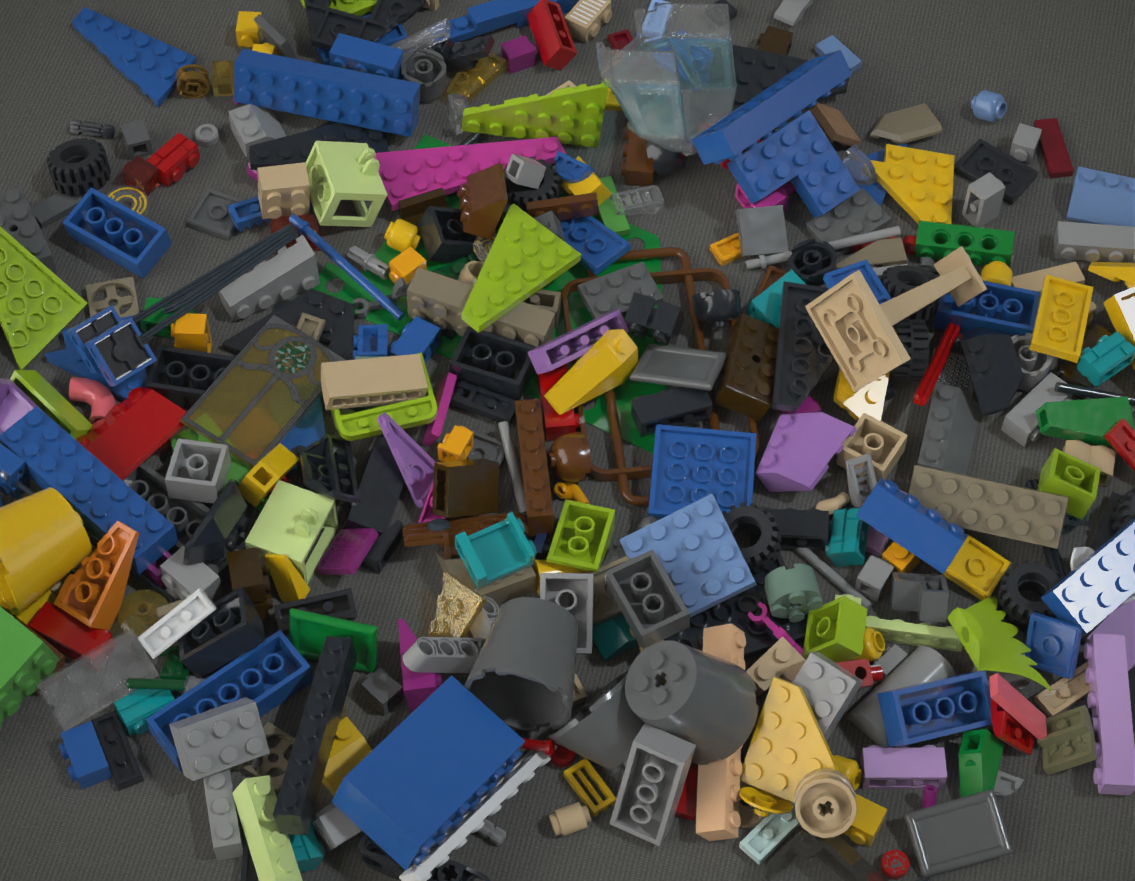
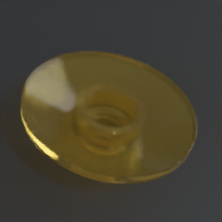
(131, 618)

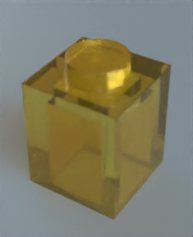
(223, 77)

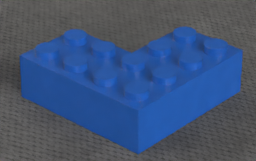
(800, 155)

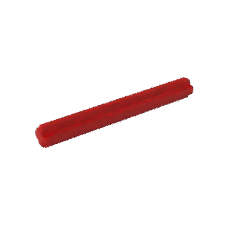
(936, 364)

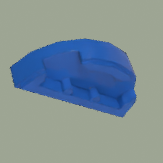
(571, 169)

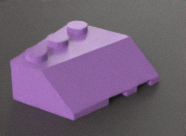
(801, 450)

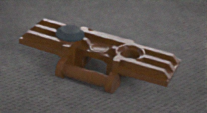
(443, 531)

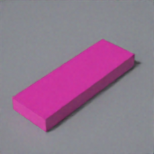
(442, 399)

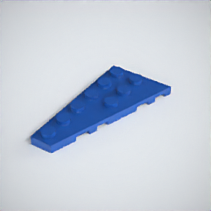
(136, 55)

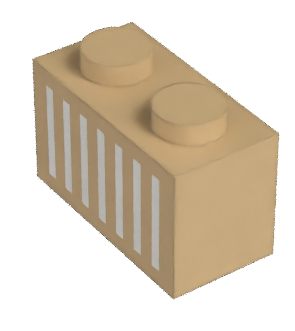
(587, 18)

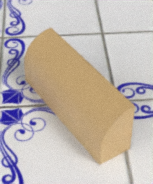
(372, 381)

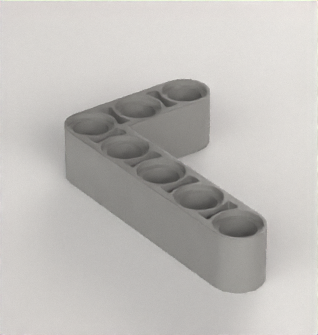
(452, 653)

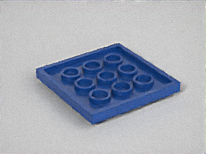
(700, 463)

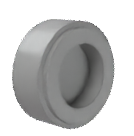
(207, 135)

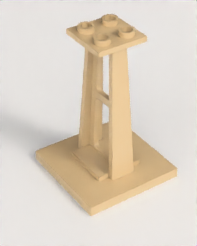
(861, 328)

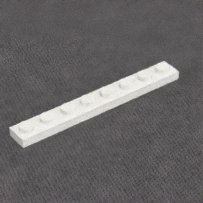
(473, 820)

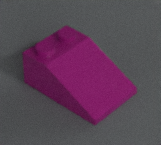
(416, 685)

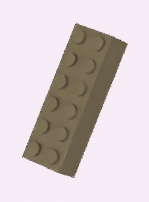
(443, 300)
(991, 505)

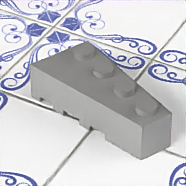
(272, 281)

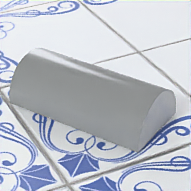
(919, 667)

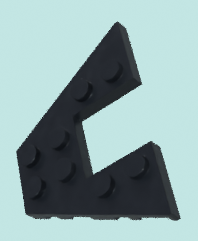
(327, 22)
(338, 314)

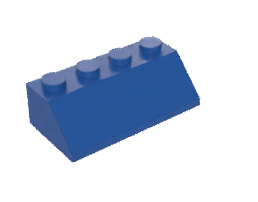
(912, 525)

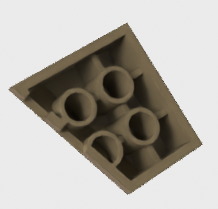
(501, 590)

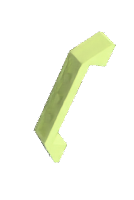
(912, 634)

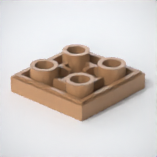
(834, 125)

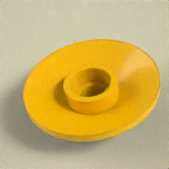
(765, 802)

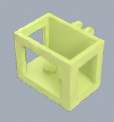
(344, 173)
(291, 526)

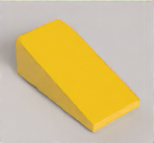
(286, 578)

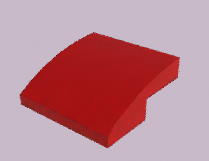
(1010, 729)

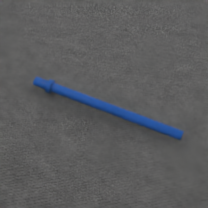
(303, 227)

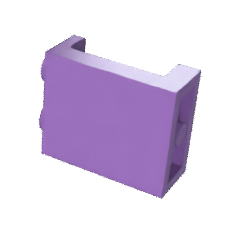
(13, 404)

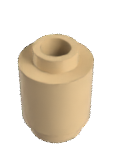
(570, 819)

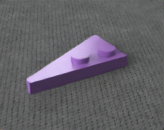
(411, 459)

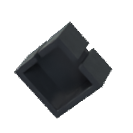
(657, 323)

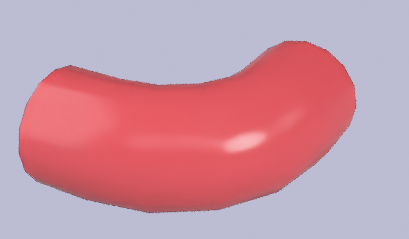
(94, 394)

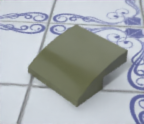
(1068, 740)

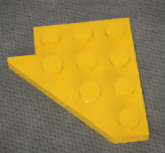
(918, 181)
(785, 743)

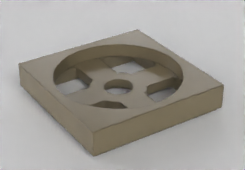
(110, 287)
(286, 742)

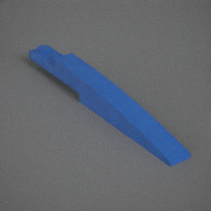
(496, 15)

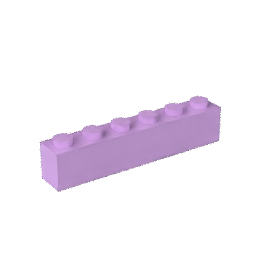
(1111, 713)

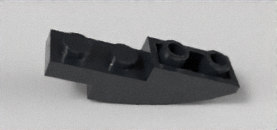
(463, 54)

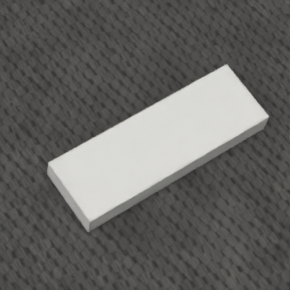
(176, 623)

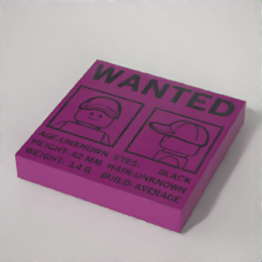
(347, 551)

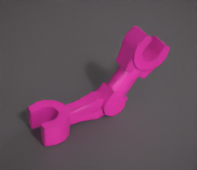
(778, 632)

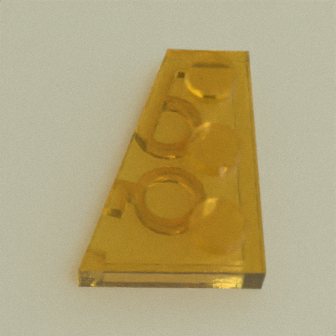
(474, 80)
(456, 609)

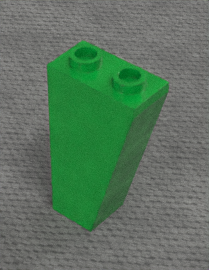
(1084, 419)

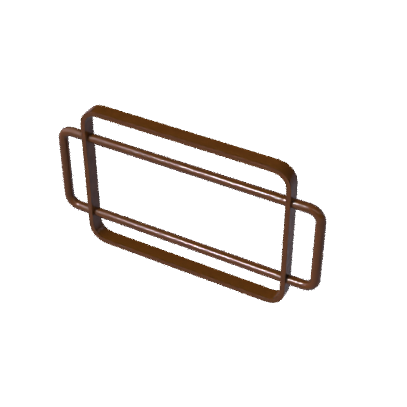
(687, 276)

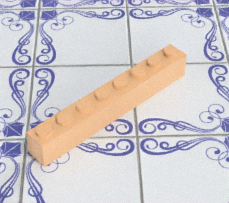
(720, 779)

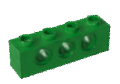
(955, 236)

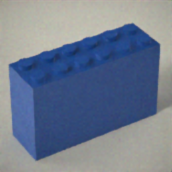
(428, 773)

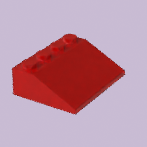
(133, 430)

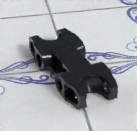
(388, 866)

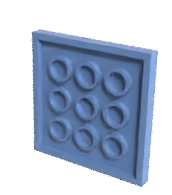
(696, 554)

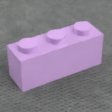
(903, 767)

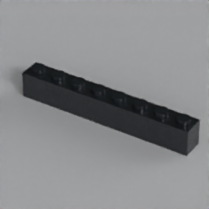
(315, 736)

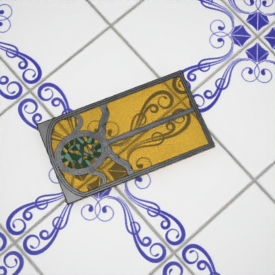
(262, 391)

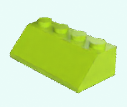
(51, 402)

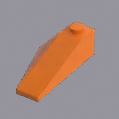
(100, 583)

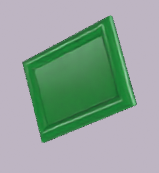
(310, 630)

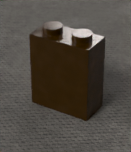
(465, 487)

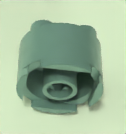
(792, 592)

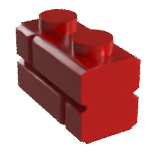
(175, 158)

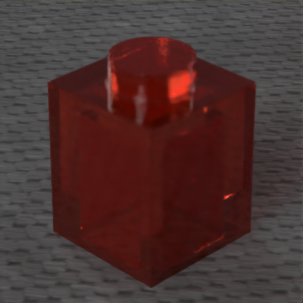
(141, 175)

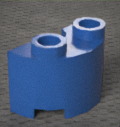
(371, 341)

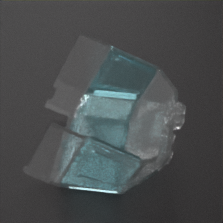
(674, 73)

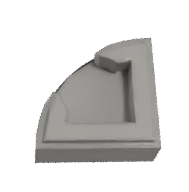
(1006, 785)

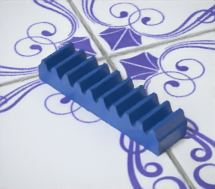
(247, 213)

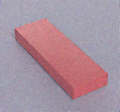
(1018, 706)

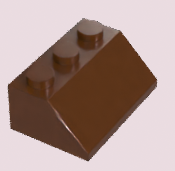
(483, 201)

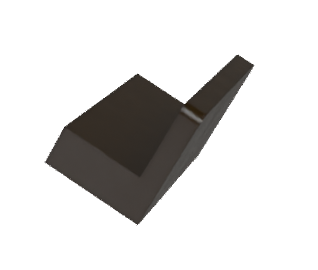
(414, 207)

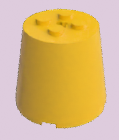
(38, 547)

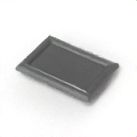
(679, 366)
(958, 833)

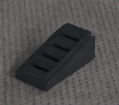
(383, 548)

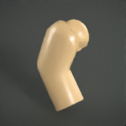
(834, 503)

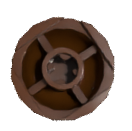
(570, 458)

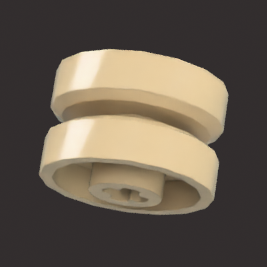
(810, 802)

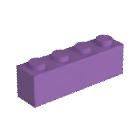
(574, 343)

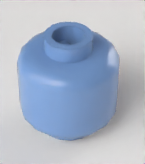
(988, 106)

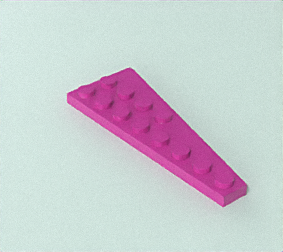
(424, 170)

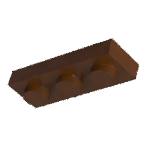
(566, 207)

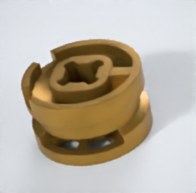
(192, 83)

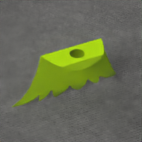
(991, 641)

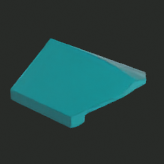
(613, 638)

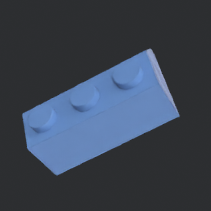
(1102, 198)

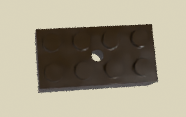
(749, 369)

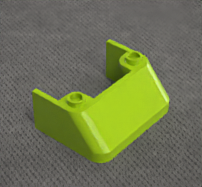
(406, 414)

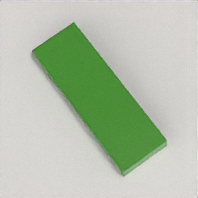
(608, 215)

